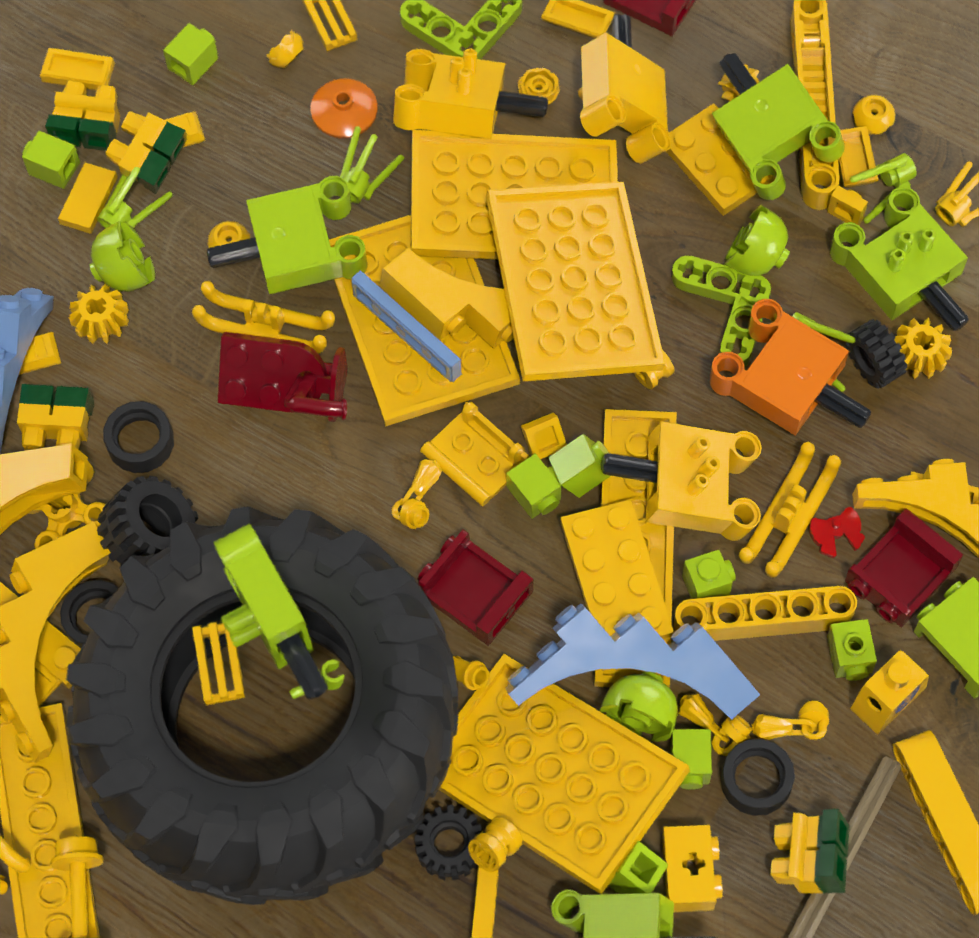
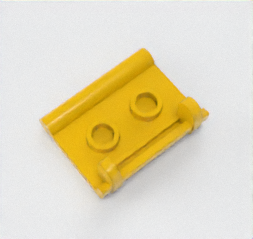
(475, 454)

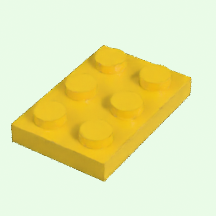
(711, 162)

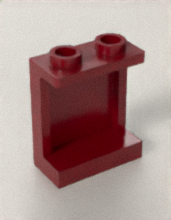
(659, 14)
(903, 569)
(474, 588)

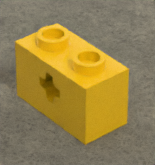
(694, 845)

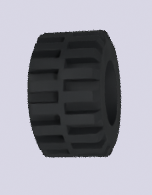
(146, 500)

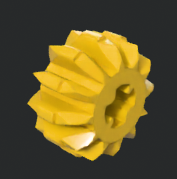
(99, 313)
(924, 347)

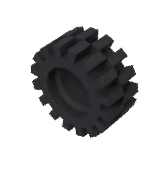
(876, 354)
(429, 830)

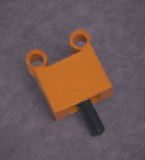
(789, 373)

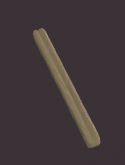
(859, 826)

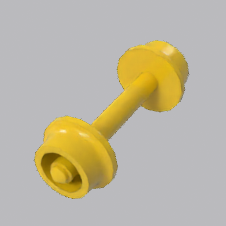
(76, 856)

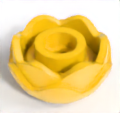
(286, 51)
(539, 78)
(875, 123)
(227, 230)

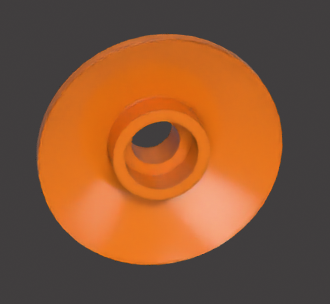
(341, 119)

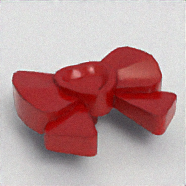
(826, 531)

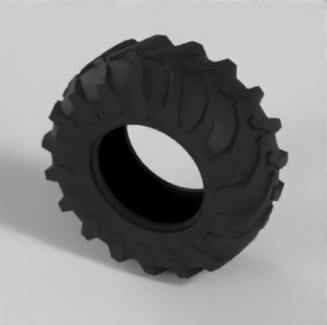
(283, 833)

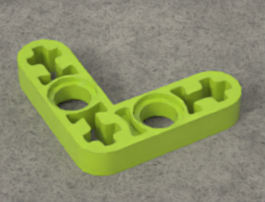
(459, 34)
(741, 302)

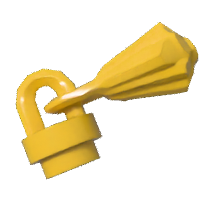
(413, 511)
(812, 718)
(737, 729)

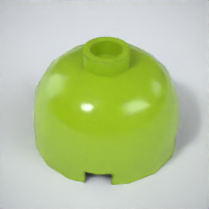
(759, 244)
(119, 259)
(642, 705)

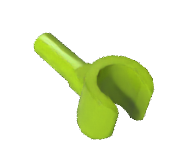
(333, 684)

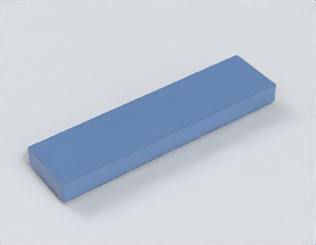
(406, 326)

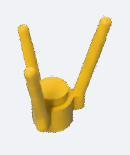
(954, 206)

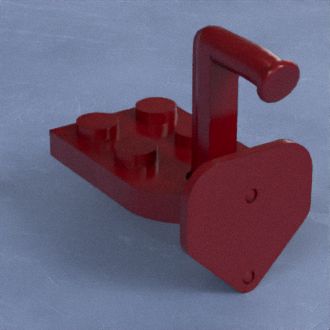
(267, 376)

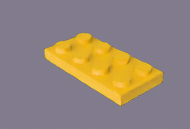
(615, 567)

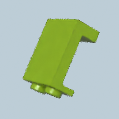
(955, 630)

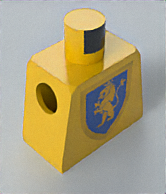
(893, 688)

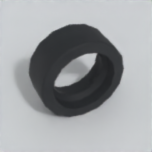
(128, 414)
(75, 599)
(767, 750)

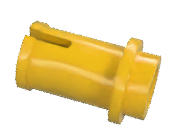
(472, 674)

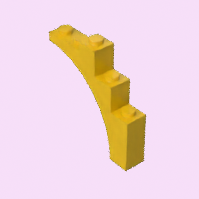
(446, 302)
(38, 478)
(937, 499)
(45, 579)

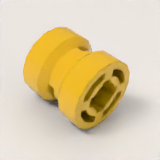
(493, 846)

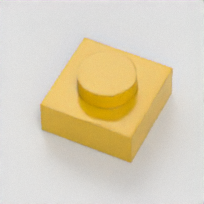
(847, 205)
(544, 436)

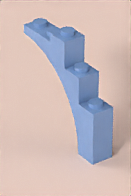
(19, 322)
(635, 645)

